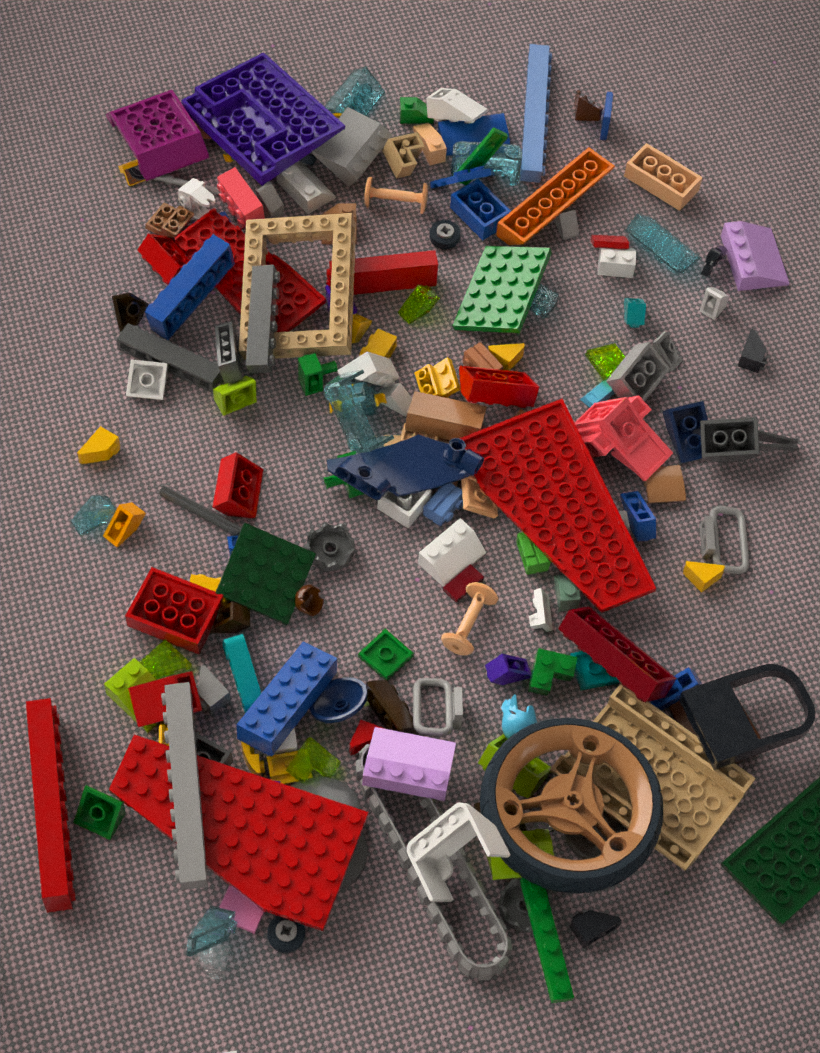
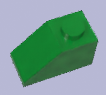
(413, 111)

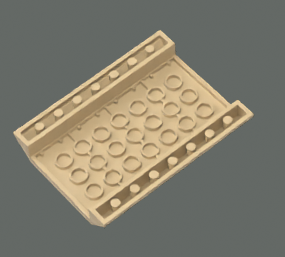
(693, 793)

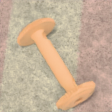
(395, 195)
(458, 642)

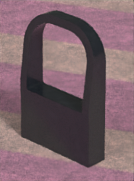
(723, 723)

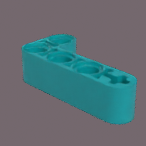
(242, 670)

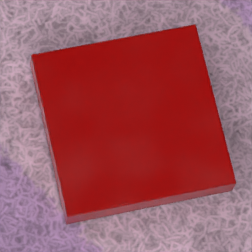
(608, 241)

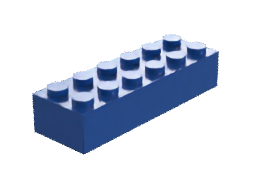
(190, 287)
(286, 699)

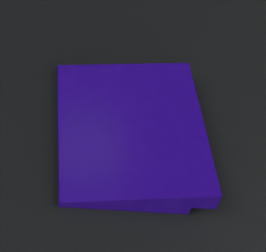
(261, 117)

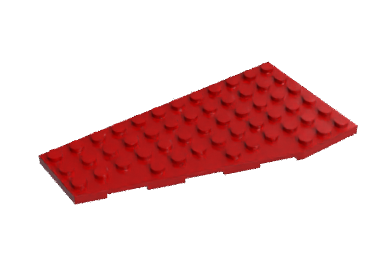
(555, 495)
(259, 835)

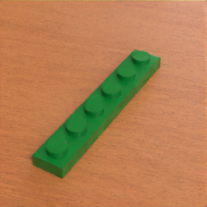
(547, 942)

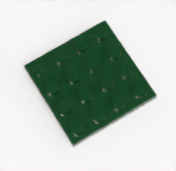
(265, 573)

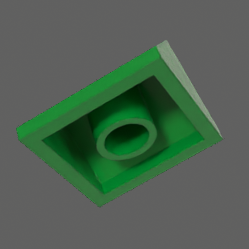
(99, 812)

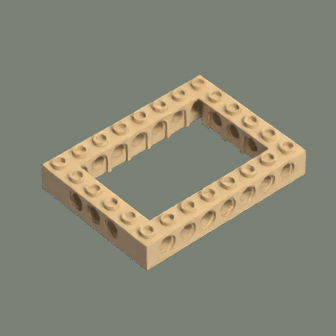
(335, 227)

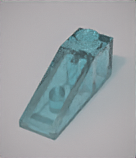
(211, 930)

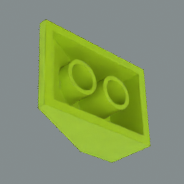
(117, 686)

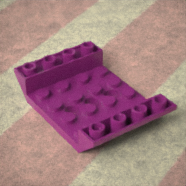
(162, 146)

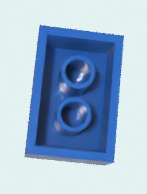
(479, 208)

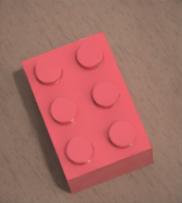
(239, 197)

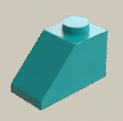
(634, 312)

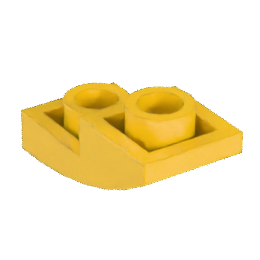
(252, 760)

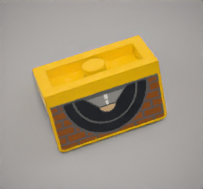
(131, 172)

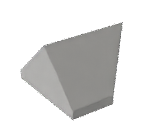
(667, 350)

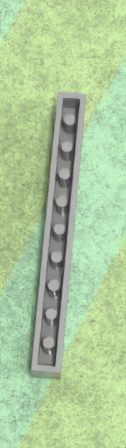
(186, 787)

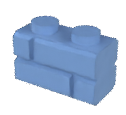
(443, 504)

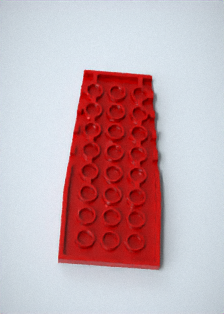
(296, 296)

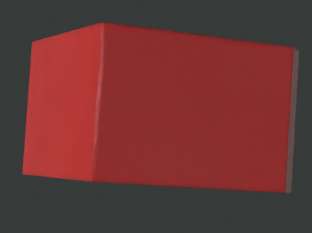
(362, 736)

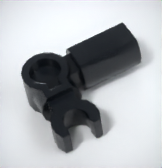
(714, 255)

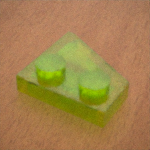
(164, 660)

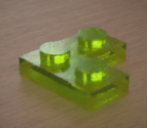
(312, 757)

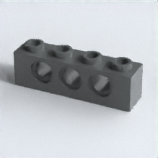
(228, 353)

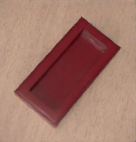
(457, 586)

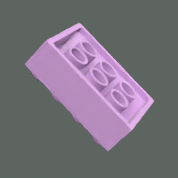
(753, 256)
(409, 764)

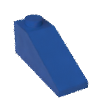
(639, 516)
(685, 680)

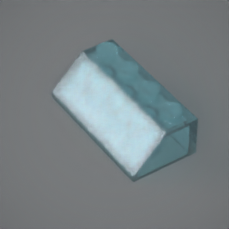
(357, 92)
(661, 243)

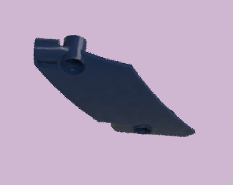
(407, 466)

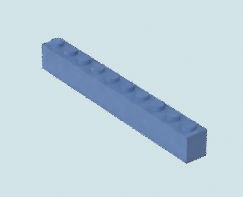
(534, 116)

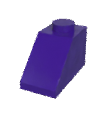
(507, 669)

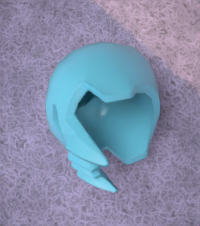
(514, 722)

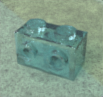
(544, 301)

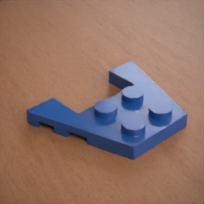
(463, 175)

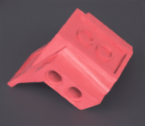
(621, 426)

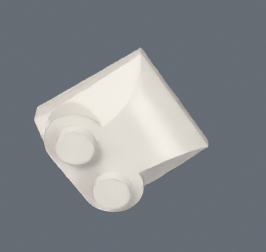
(147, 379)

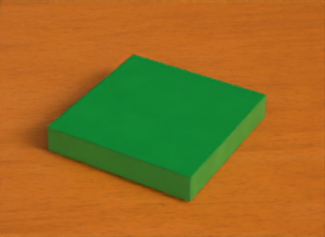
(385, 655)

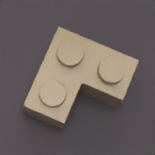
(401, 153)

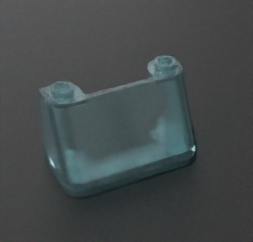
(506, 159)

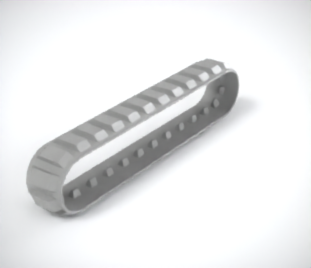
(477, 890)

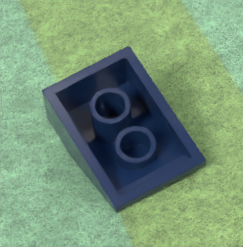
(685, 430)

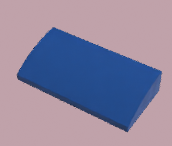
(471, 132)

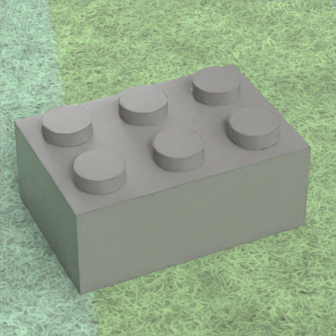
(638, 372)

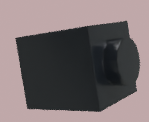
(753, 353)
(592, 926)

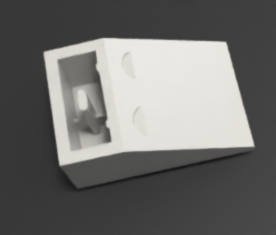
(453, 106)

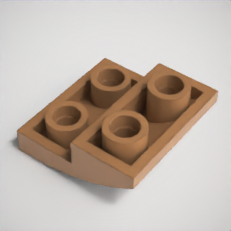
(169, 220)
(665, 485)

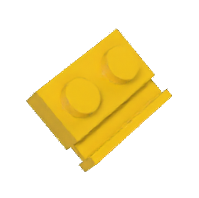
(277, 767)

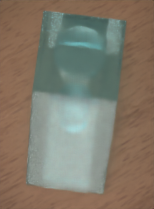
(93, 514)

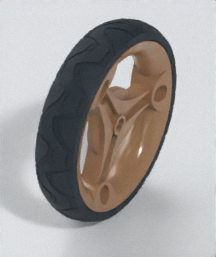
(585, 814)

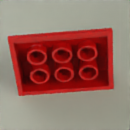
(174, 610)

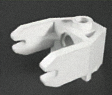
(195, 197)

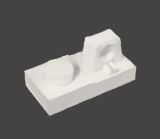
(542, 618)

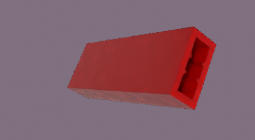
(393, 272)

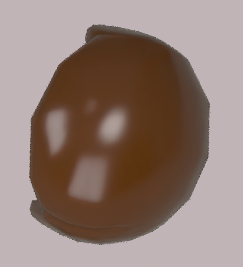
(308, 600)

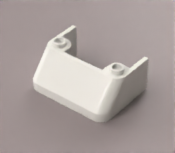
(443, 838)

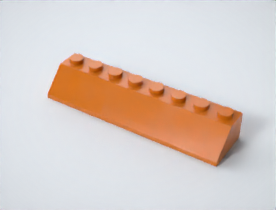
(553, 197)

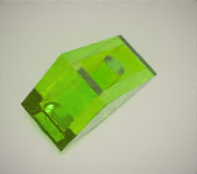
(418, 304)

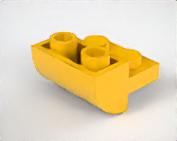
(438, 379)

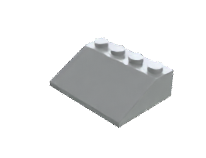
(354, 147)

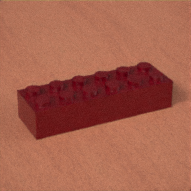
(617, 654)

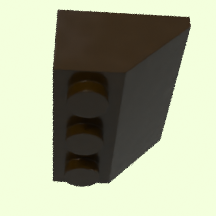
(389, 708)

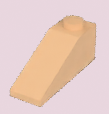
(434, 146)

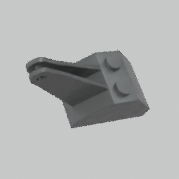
(739, 440)

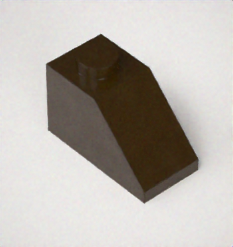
(231, 619)

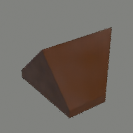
(585, 110)

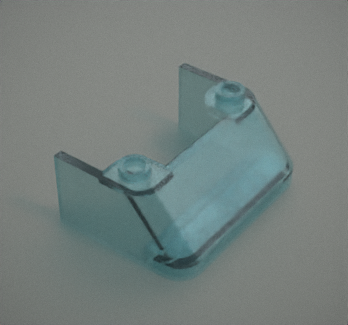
(351, 414)

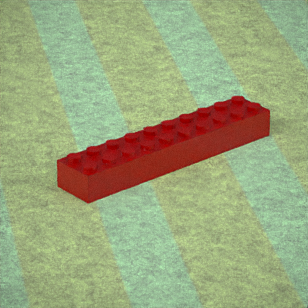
(50, 806)

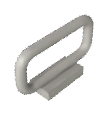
(710, 539)
(453, 707)

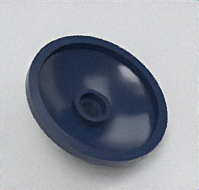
(340, 700)

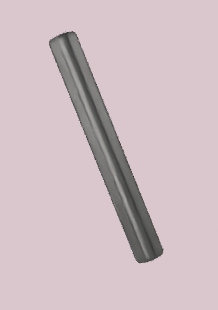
(200, 510)

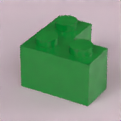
(549, 666)

